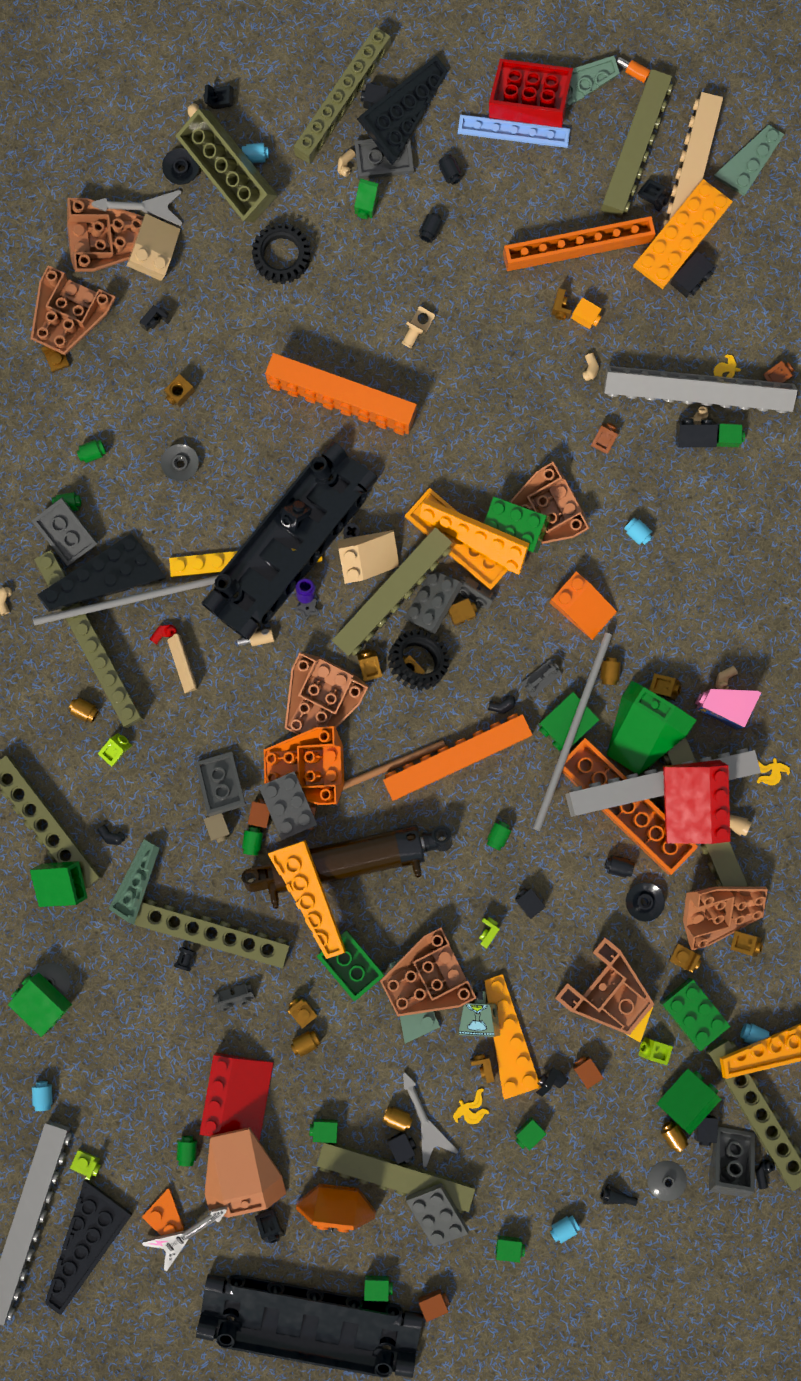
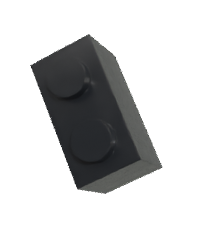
(692, 274)
(696, 433)

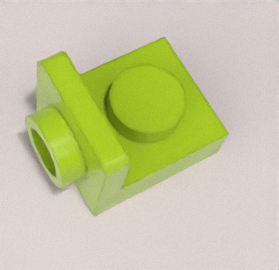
(114, 749)
(488, 935)
(655, 1051)
(86, 1164)

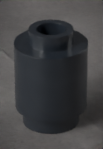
(450, 169)
(430, 227)
(619, 866)

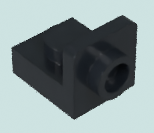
(655, 194)
(151, 320)
(269, 1226)

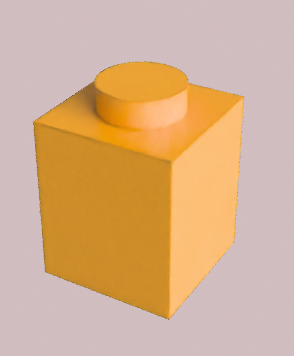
(587, 314)

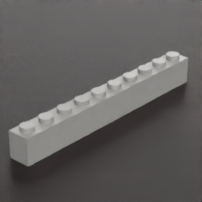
(699, 389)
(648, 786)
(30, 1214)

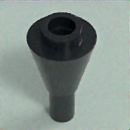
(613, 1196)

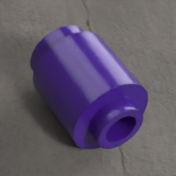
(305, 591)

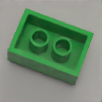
(518, 522)
(354, 968)
(695, 1014)

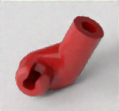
(163, 631)

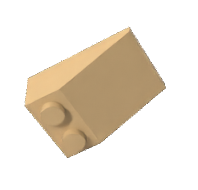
(153, 247)
(367, 555)

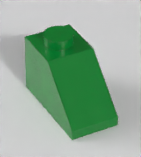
(366, 199)

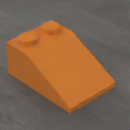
(583, 605)

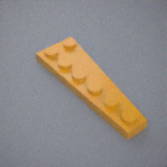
(485, 539)
(303, 882)
(767, 1053)
(512, 1054)

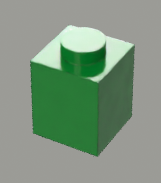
(730, 435)
(324, 1130)
(529, 1134)
(509, 1249)
(377, 1288)

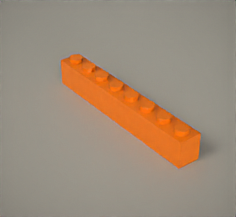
(578, 243)
(458, 757)

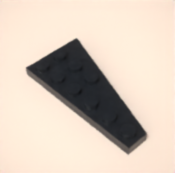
(397, 113)
(106, 574)
(89, 1235)

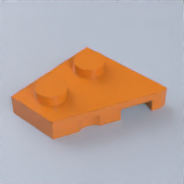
(164, 1215)

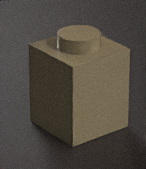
(217, 827)

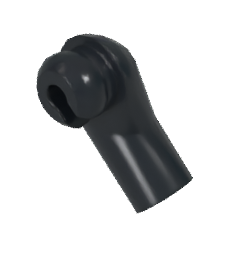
(504, 706)
(111, 838)
(762, 1171)

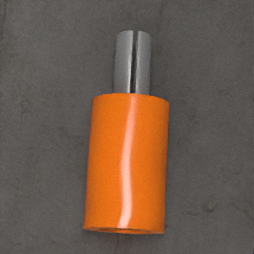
(635, 69)

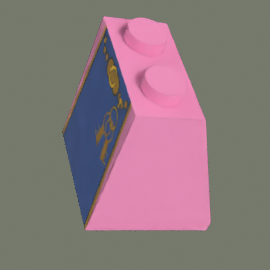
(728, 706)

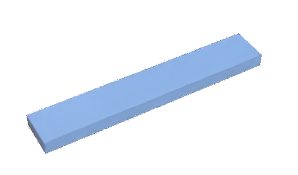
(513, 131)

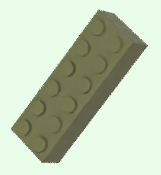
(226, 165)

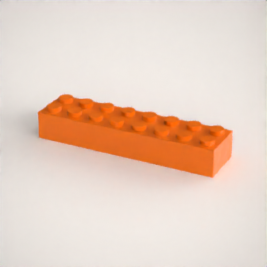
(340, 394)
(638, 820)

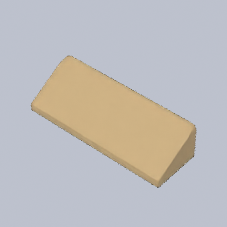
(182, 663)

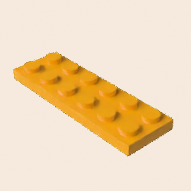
(682, 234)
(478, 565)

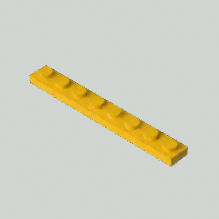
(202, 564)

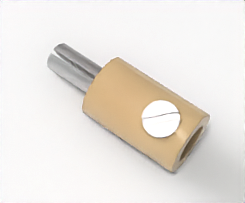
(259, 637)

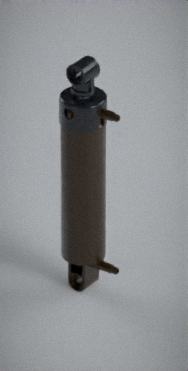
(357, 858)

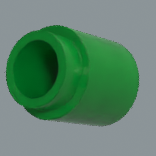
(91, 451)
(72, 499)
(498, 835)
(252, 841)
(186, 1151)

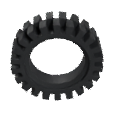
(279, 232)
(435, 649)

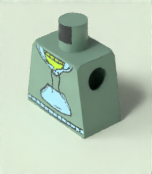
(479, 1017)

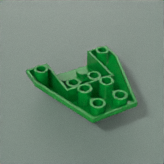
(646, 728)

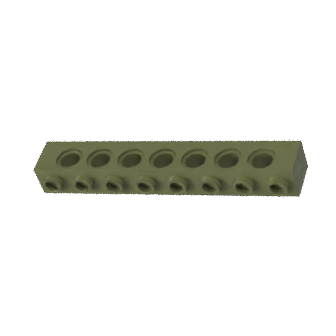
(342, 95)
(31, 796)
(145, 920)
(770, 1118)

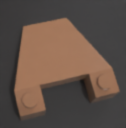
(614, 996)

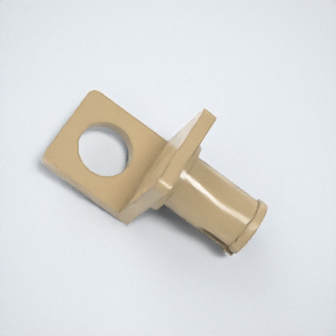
(417, 328)

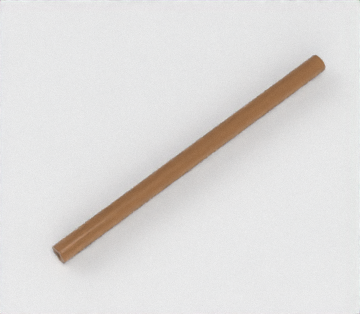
(393, 764)

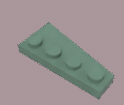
(591, 77)
(748, 163)
(132, 889)
(417, 1024)

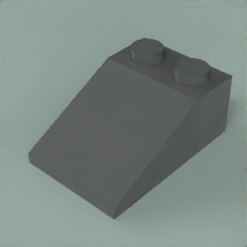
(733, 1163)

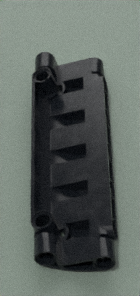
(265, 565)
(309, 1326)

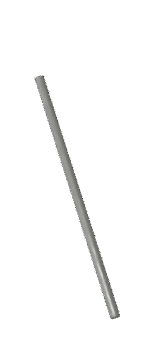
(124, 600)
(572, 732)

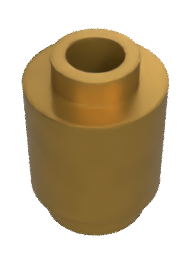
(610, 671)
(83, 710)
(305, 1043)
(397, 1119)
(674, 1136)

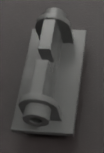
(482, 598)
(541, 678)
(242, 996)

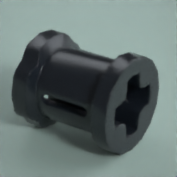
(353, 527)
(184, 959)

